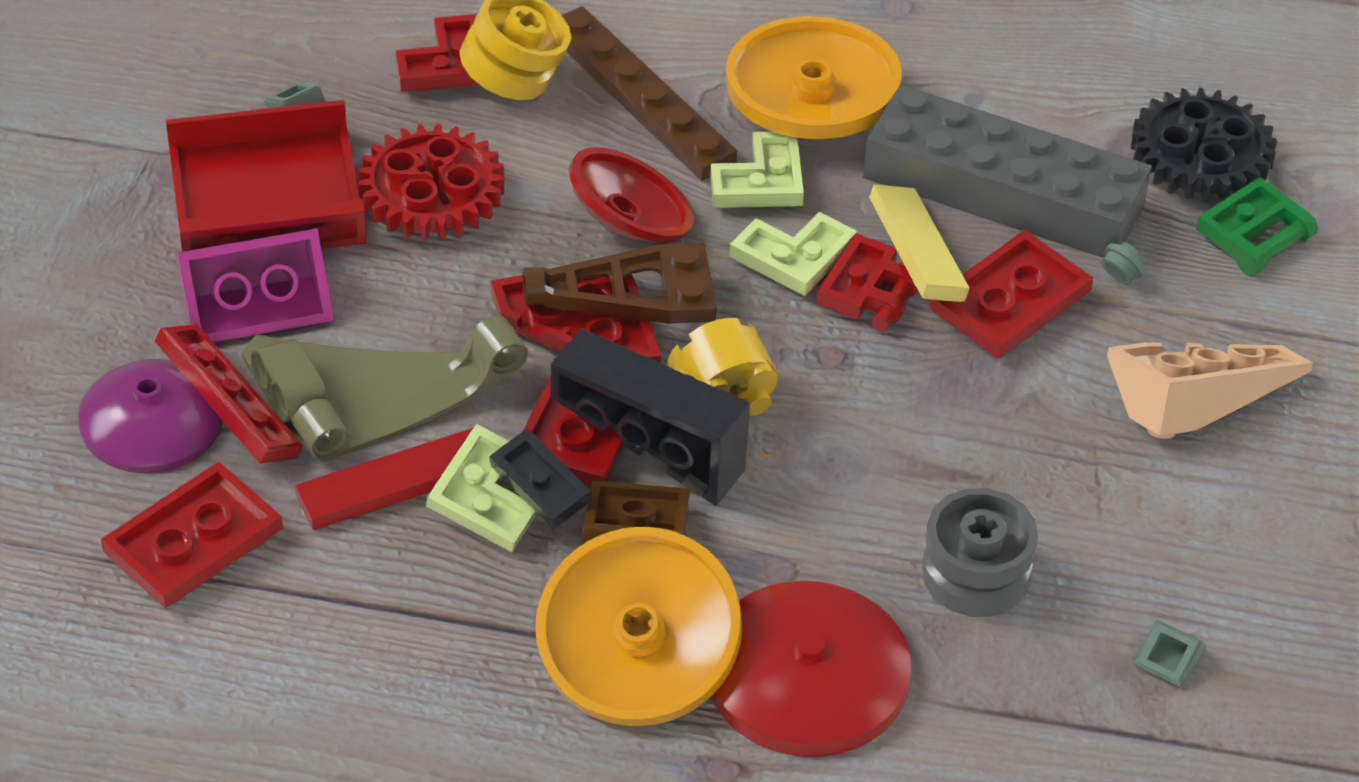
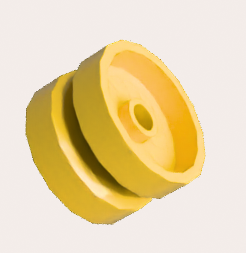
(515, 47)

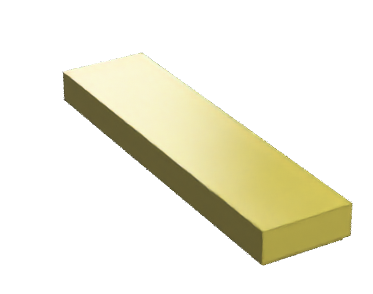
(919, 243)

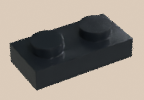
(540, 478)

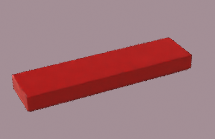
(228, 393)
(377, 482)

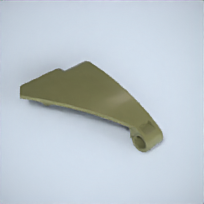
(365, 396)

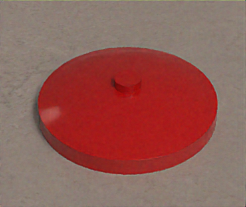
(814, 670)

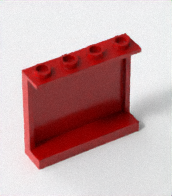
(265, 176)

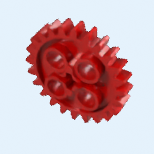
(407, 196)

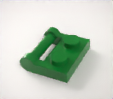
(1247, 215)

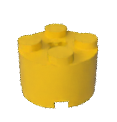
(729, 359)

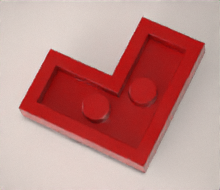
(439, 65)

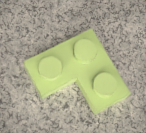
(769, 181)
(790, 260)
(472, 493)

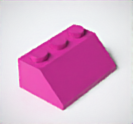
(256, 285)

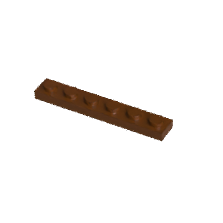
(646, 95)

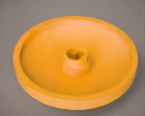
(812, 77)
(639, 626)

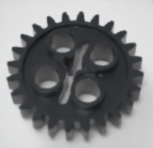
(1225, 160)

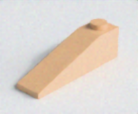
(1198, 386)

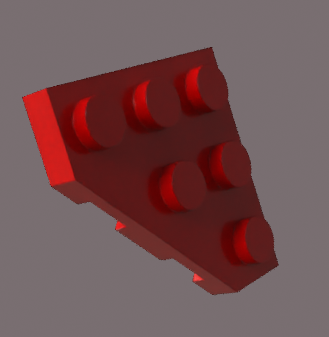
(559, 326)

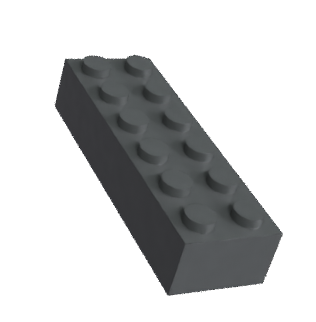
(1006, 171)

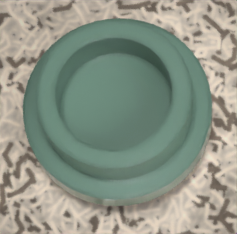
(1123, 262)

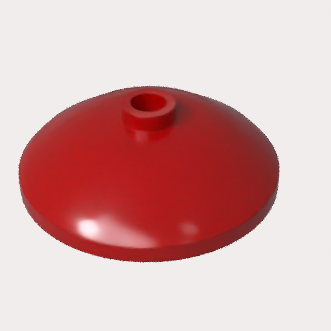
(630, 196)

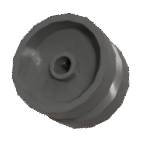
(979, 552)

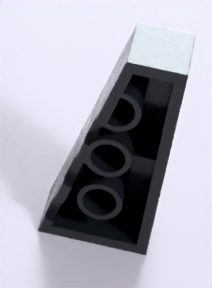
(655, 411)

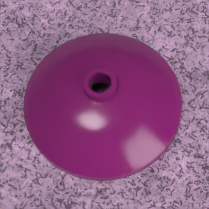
(146, 418)

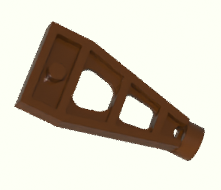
(683, 274)

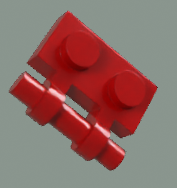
(856, 283)

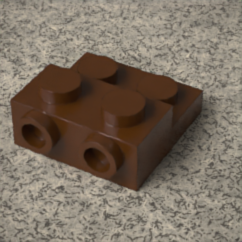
(634, 505)

